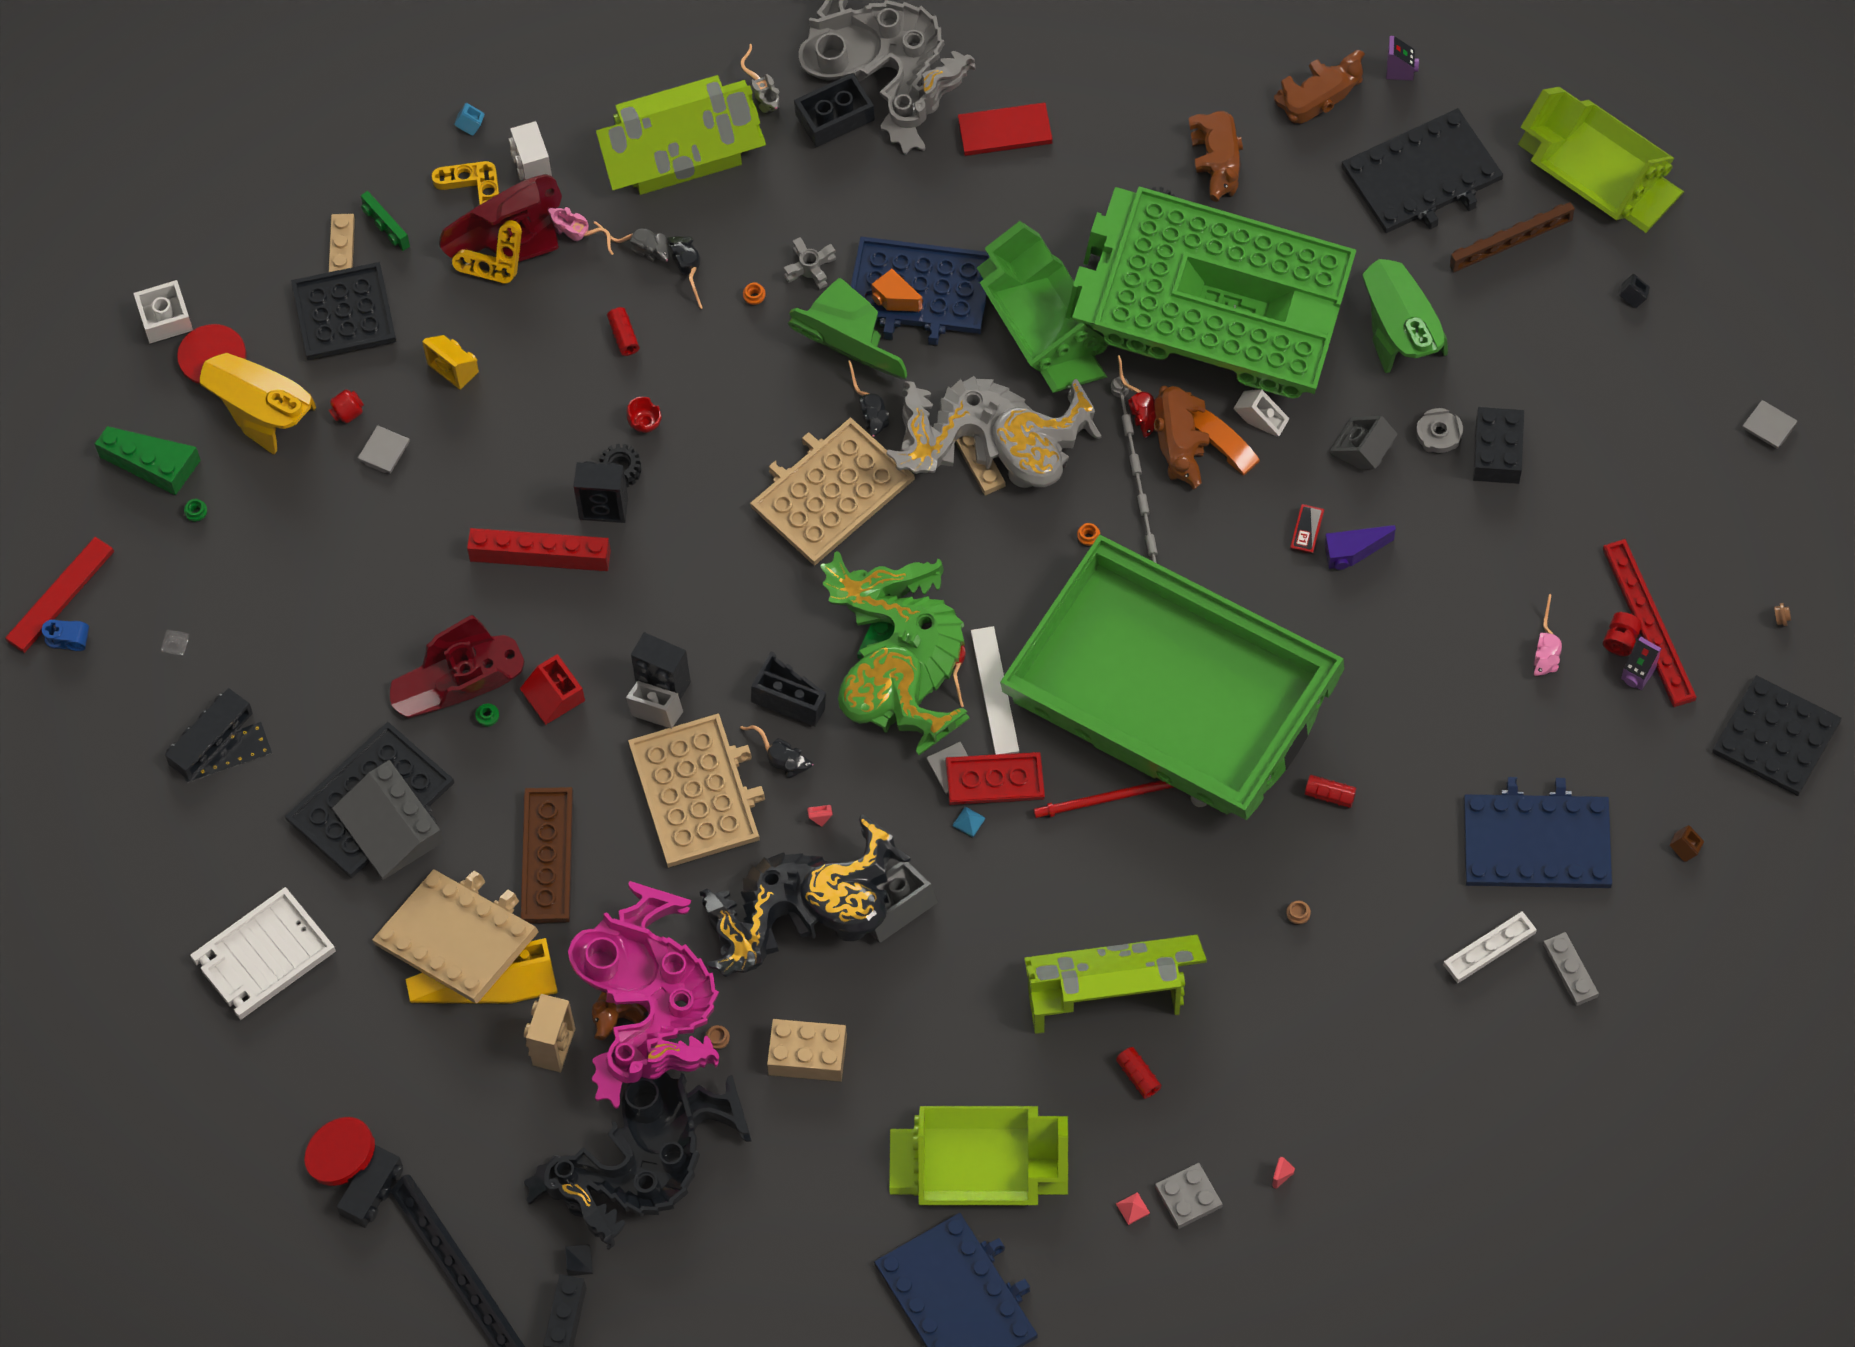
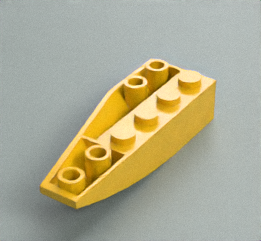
(523, 980)

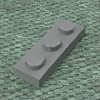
(1570, 969)

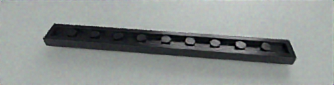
(454, 1264)

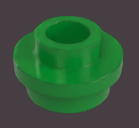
(193, 505)
(487, 720)

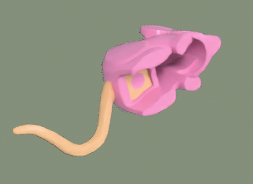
(574, 225)
(1548, 649)

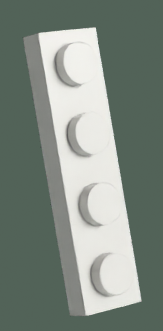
(1489, 947)

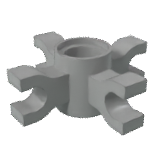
(813, 270)

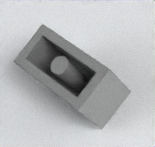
(654, 704)

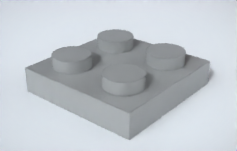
(1188, 1195)

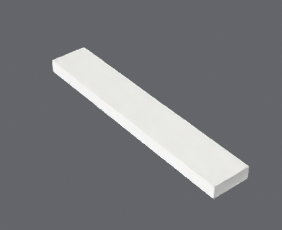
(995, 700)

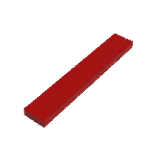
(59, 594)

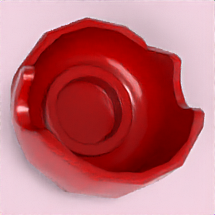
(643, 414)

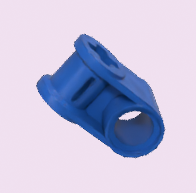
(66, 635)

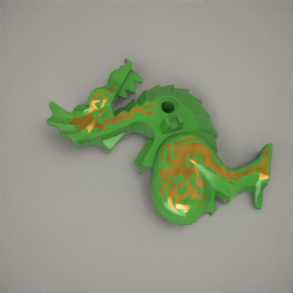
(909, 664)

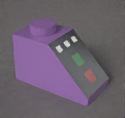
(1401, 60)
(1641, 664)

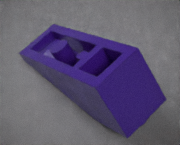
(1352, 546)

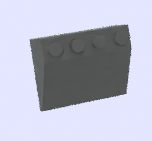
(387, 820)

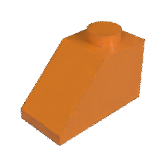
(895, 293)

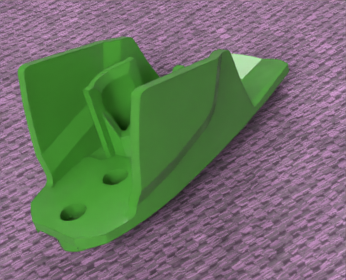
(1399, 311)
(846, 324)

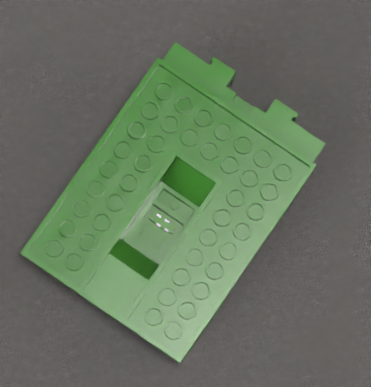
(1212, 289)

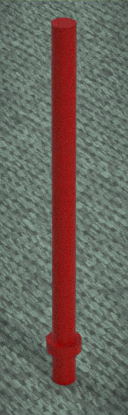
(1052, 809)

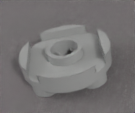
(1439, 442)

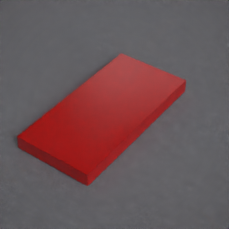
(1005, 129)
(994, 778)

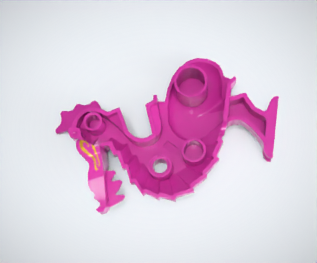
(652, 972)

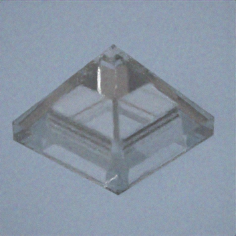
(175, 642)

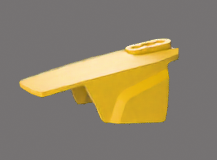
(255, 397)

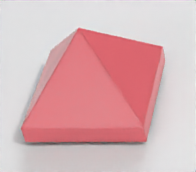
(820, 814)
(1132, 1208)

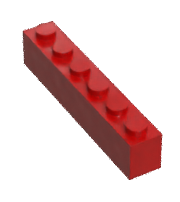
(539, 549)

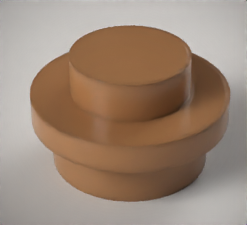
(1782, 614)
(1298, 912)
(719, 1036)

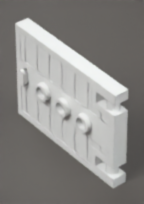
(263, 953)

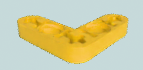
(476, 178)
(495, 263)

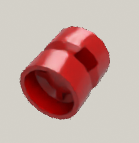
(1622, 634)

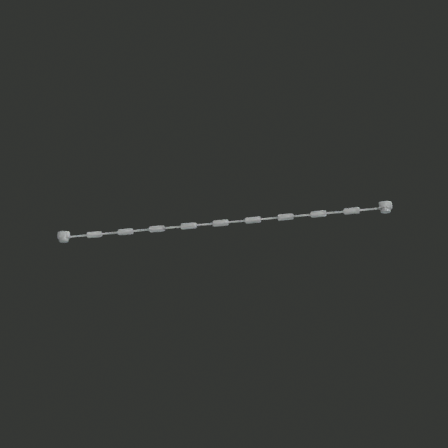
(1120, 390)

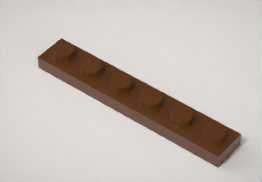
(1511, 237)

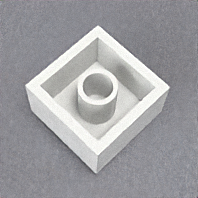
(529, 151)
(163, 311)

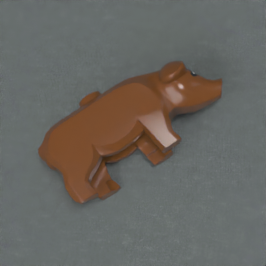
(1321, 90)
(1222, 151)
(1177, 433)
(607, 1014)

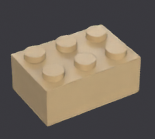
(550, 1032)
(807, 1050)

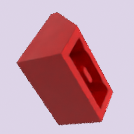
(552, 689)

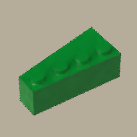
(148, 457)

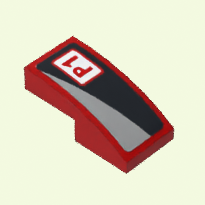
(1307, 528)

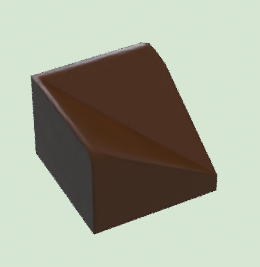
(1686, 843)

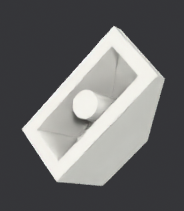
(1261, 412)

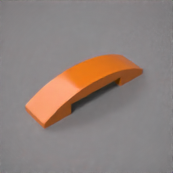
(1226, 441)

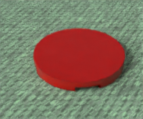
(207, 343)
(339, 1151)

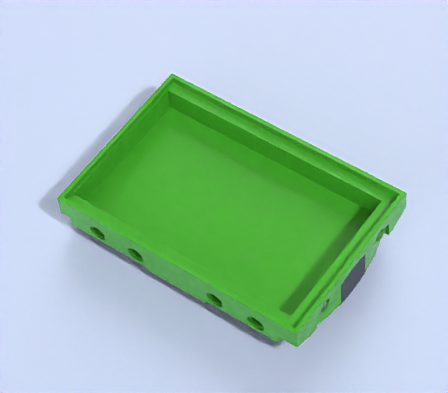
(1173, 678)

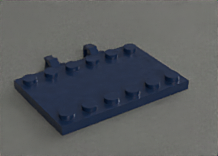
(940, 274)
(1537, 839)
(955, 1291)

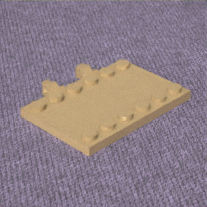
(830, 490)
(696, 789)
(457, 934)

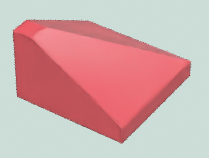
(1282, 1172)

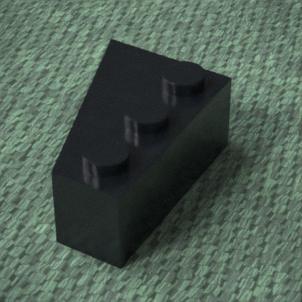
(787, 693)

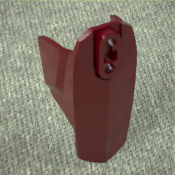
(523, 203)
(456, 669)

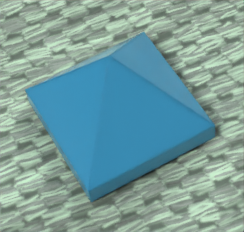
(969, 822)

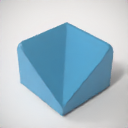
(469, 119)

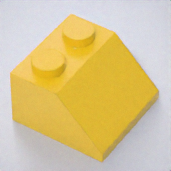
(450, 360)

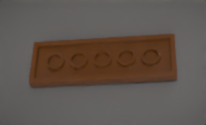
(547, 855)

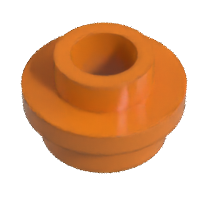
(751, 289)
(1088, 528)

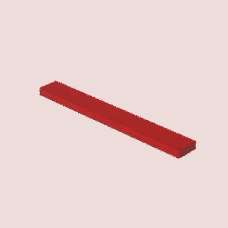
(1653, 629)

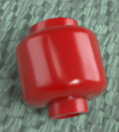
(346, 406)

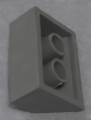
(908, 898)

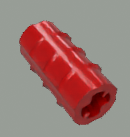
(623, 331)
(1330, 791)
(1138, 1072)

